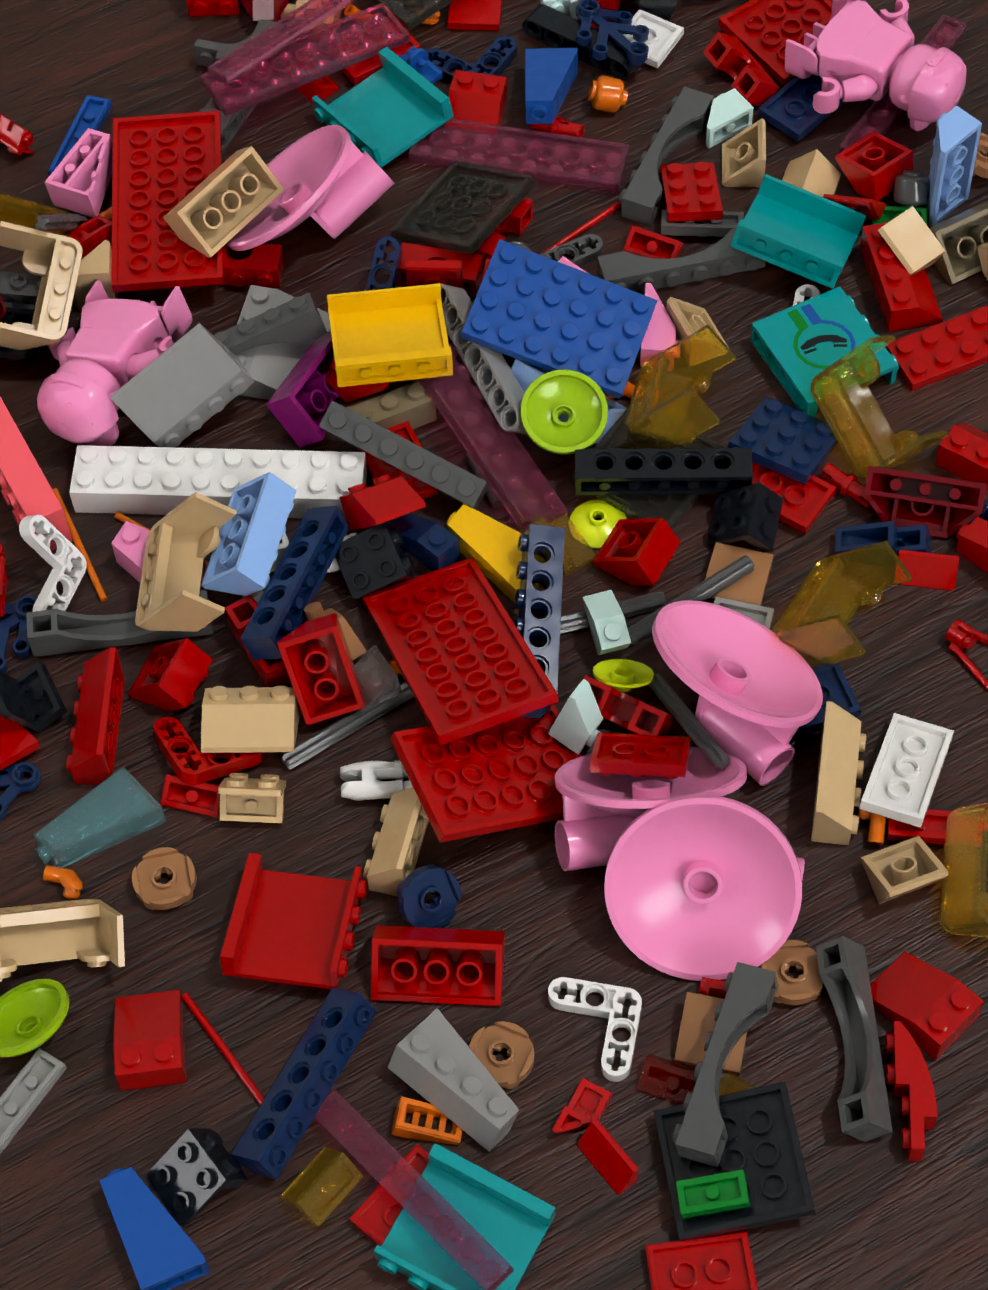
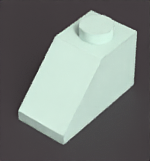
(728, 117)
(606, 622)
(578, 719)

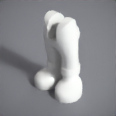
(365, 777)

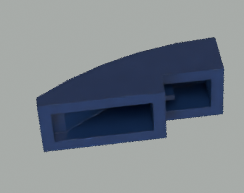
(899, 538)

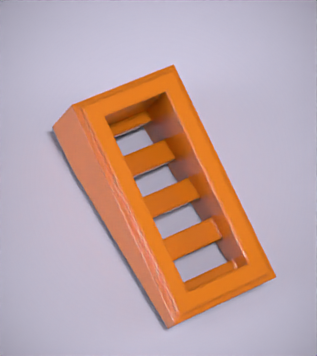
(425, 1133)

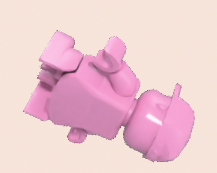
(873, 54)
(109, 349)

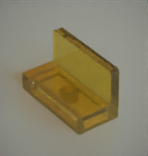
(576, 550)
(323, 1185)

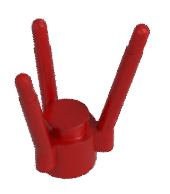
(964, 636)

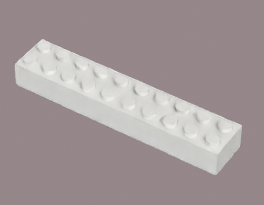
(163, 477)

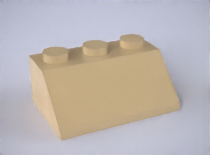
(249, 719)
(397, 843)

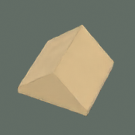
(745, 157)
(813, 174)
(912, 241)
(94, 267)
(688, 318)
(902, 869)

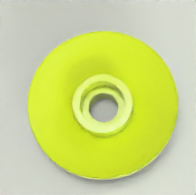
(595, 531)
(623, 674)

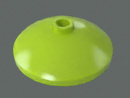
(569, 395)
(31, 1015)

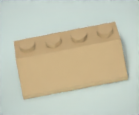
(224, 202)
(837, 777)

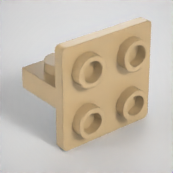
(251, 798)

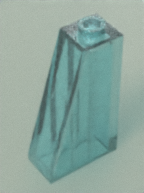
(99, 820)

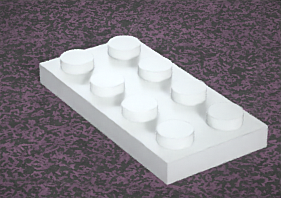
(907, 770)

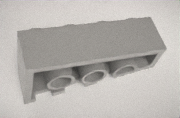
(454, 1080)

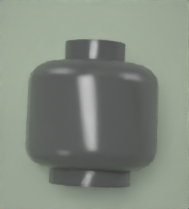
(911, 188)

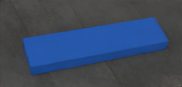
(90, 115)

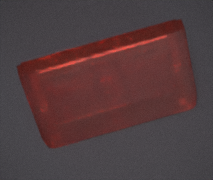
(666, 1078)

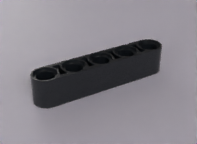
(560, 32)

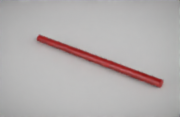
(586, 226)
(223, 1048)

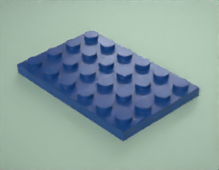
(558, 317)

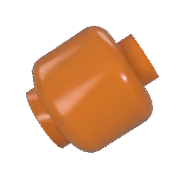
(607, 94)

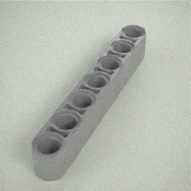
(484, 364)

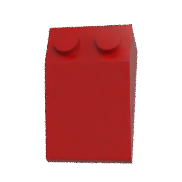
(926, 1001)
(149, 1040)

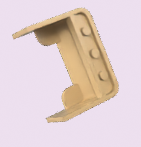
(58, 262)
(175, 564)
(60, 932)

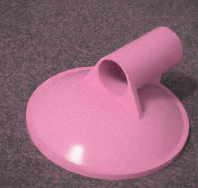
(321, 179)
(746, 680)
(604, 806)
(703, 887)

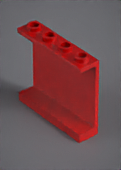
(292, 926)

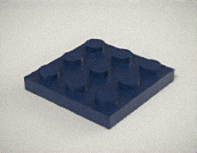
(785, 440)

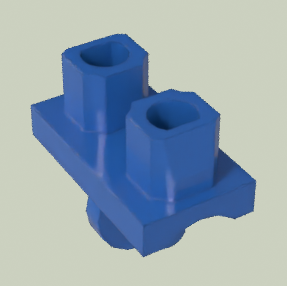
(419, 61)

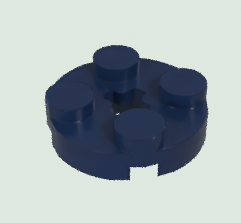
(417, 885)

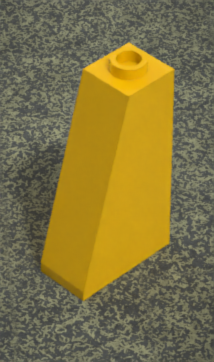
(491, 546)

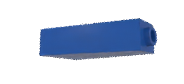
(548, 81)
(153, 1240)

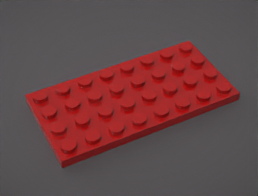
(152, 171)
(459, 651)

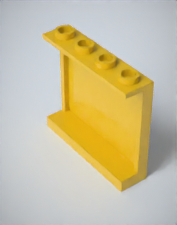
(389, 335)

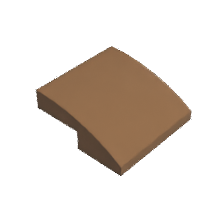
(748, 588)
(695, 1025)

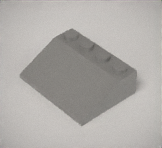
(270, 362)
(183, 388)

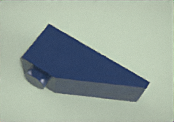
(427, 541)

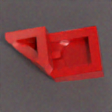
(585, 1106)

